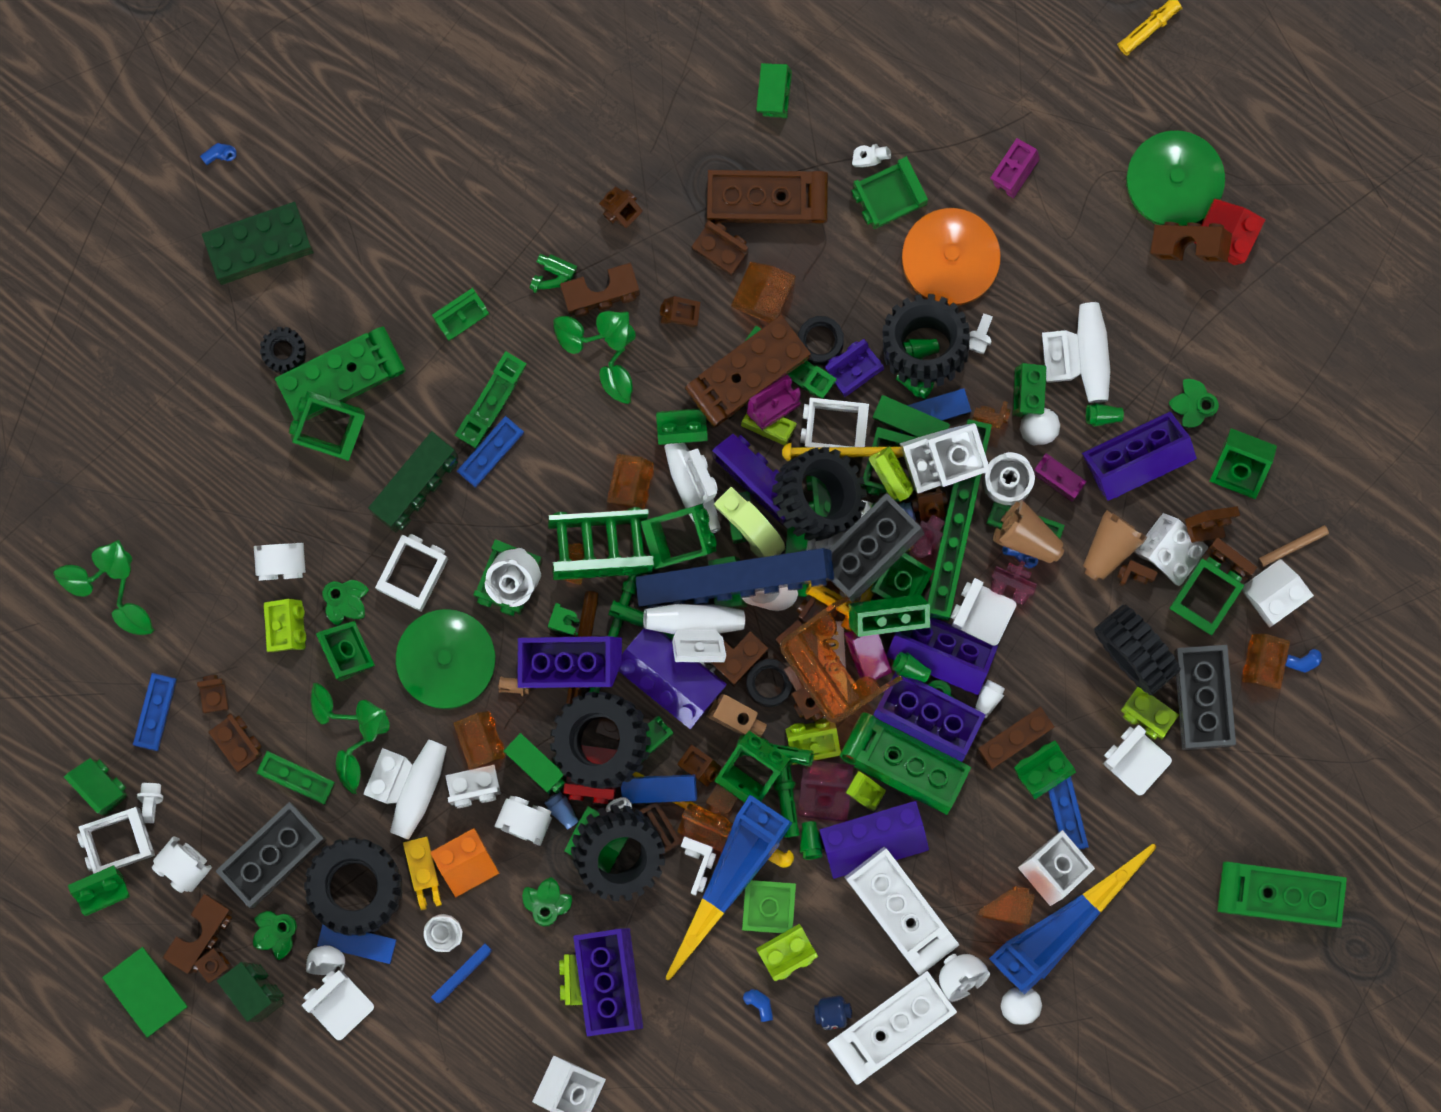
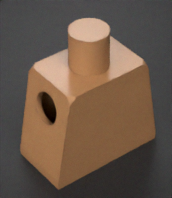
(726, 710)

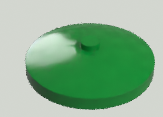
(1175, 178)
(445, 659)

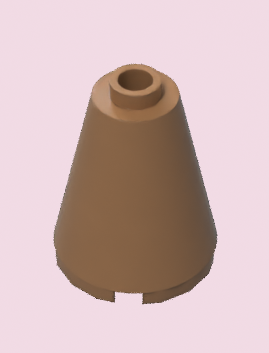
(1028, 534)
(1111, 546)

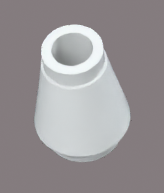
(989, 697)

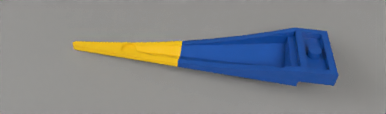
(748, 847)
(1042, 946)

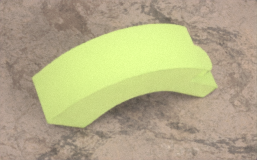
(756, 529)

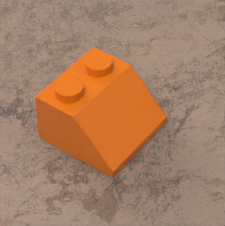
(464, 862)

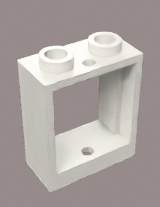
(815, 403)
(401, 595)
(140, 832)

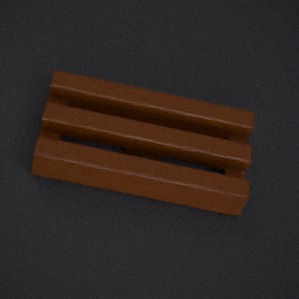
(677, 841)

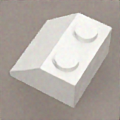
(1276, 592)
(1056, 868)
(568, 1088)

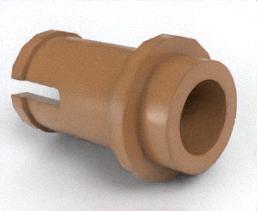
(510, 685)

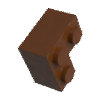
(741, 658)

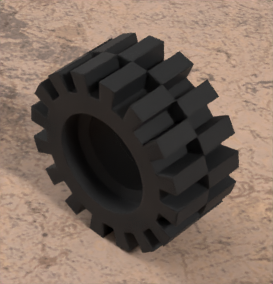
(275, 337)

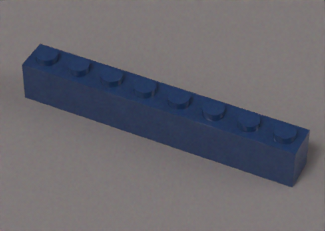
(736, 578)

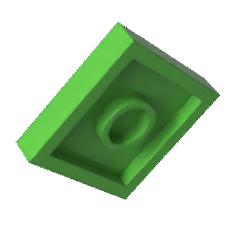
(768, 906)

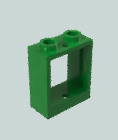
(350, 435)
(891, 438)
(657, 542)
(1193, 617)
(536, 764)
(731, 777)

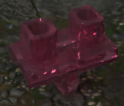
(928, 542)
(1023, 587)

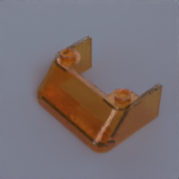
(822, 670)

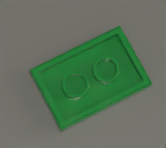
(145, 992)

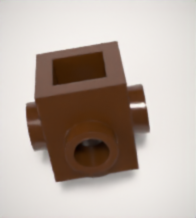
(620, 207)
(930, 503)
(803, 705)

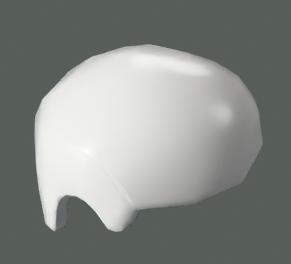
(1040, 428)
(442, 933)
(324, 960)
(1021, 1008)

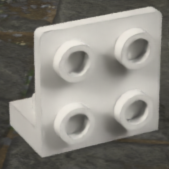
(1171, 549)
(473, 785)
(695, 849)

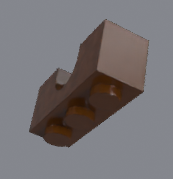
(1211, 242)
(581, 299)
(1015, 738)
(212, 917)

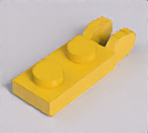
(422, 870)

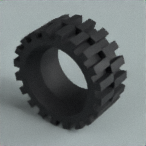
(926, 314)
(842, 487)
(1137, 649)
(605, 829)

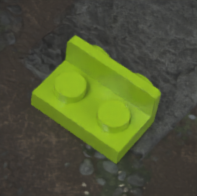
(891, 474)
(284, 625)
(1149, 713)
(816, 736)
(787, 953)
(571, 990)

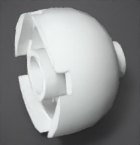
(961, 975)

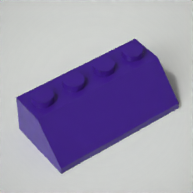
(1139, 455)
(749, 471)
(948, 653)
(568, 661)
(679, 687)
(930, 716)
(856, 840)
(608, 982)

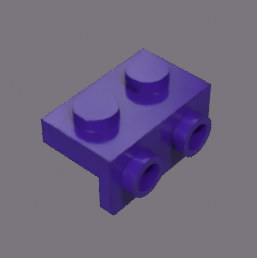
(854, 367)

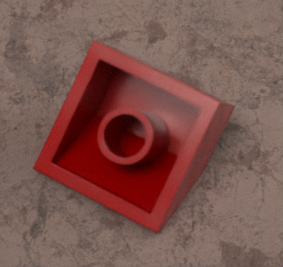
(1240, 222)

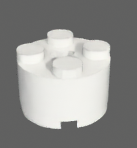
(1021, 473)
(279, 559)
(512, 577)
(524, 821)
(181, 865)

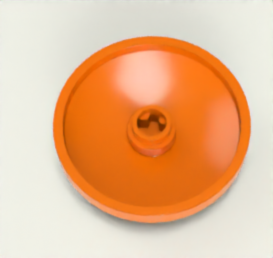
(951, 256)

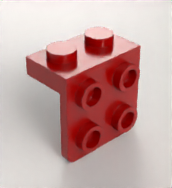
(577, 792)

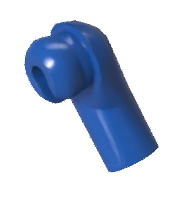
(219, 151)
(1030, 561)
(1306, 663)
(760, 1001)

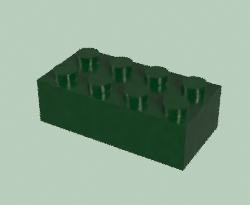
(257, 243)
(414, 482)
(251, 991)

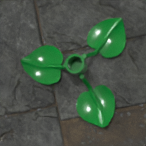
(617, 334)
(116, 563)
(371, 723)

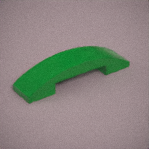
(808, 376)
(491, 400)

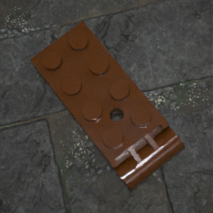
(752, 196)
(758, 362)

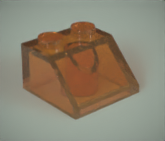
(763, 291)
(1011, 907)

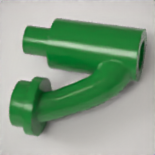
(556, 266)

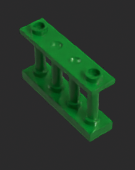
(590, 565)

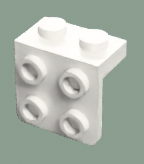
(983, 613)
(1137, 760)
(338, 1004)

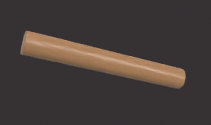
(1293, 546)

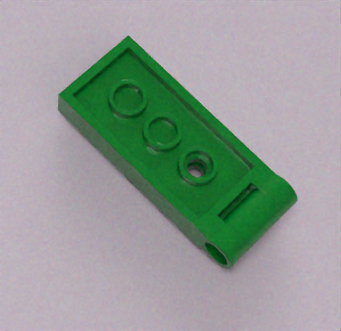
(330, 375)
(917, 767)
(1293, 897)

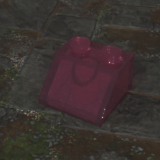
(824, 791)

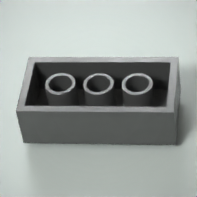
(872, 547)
(1205, 697)
(271, 855)

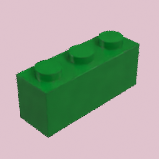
(889, 615)

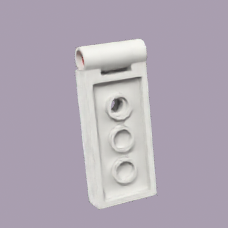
(892, 902)
(904, 1021)

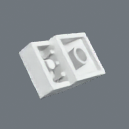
(944, 457)

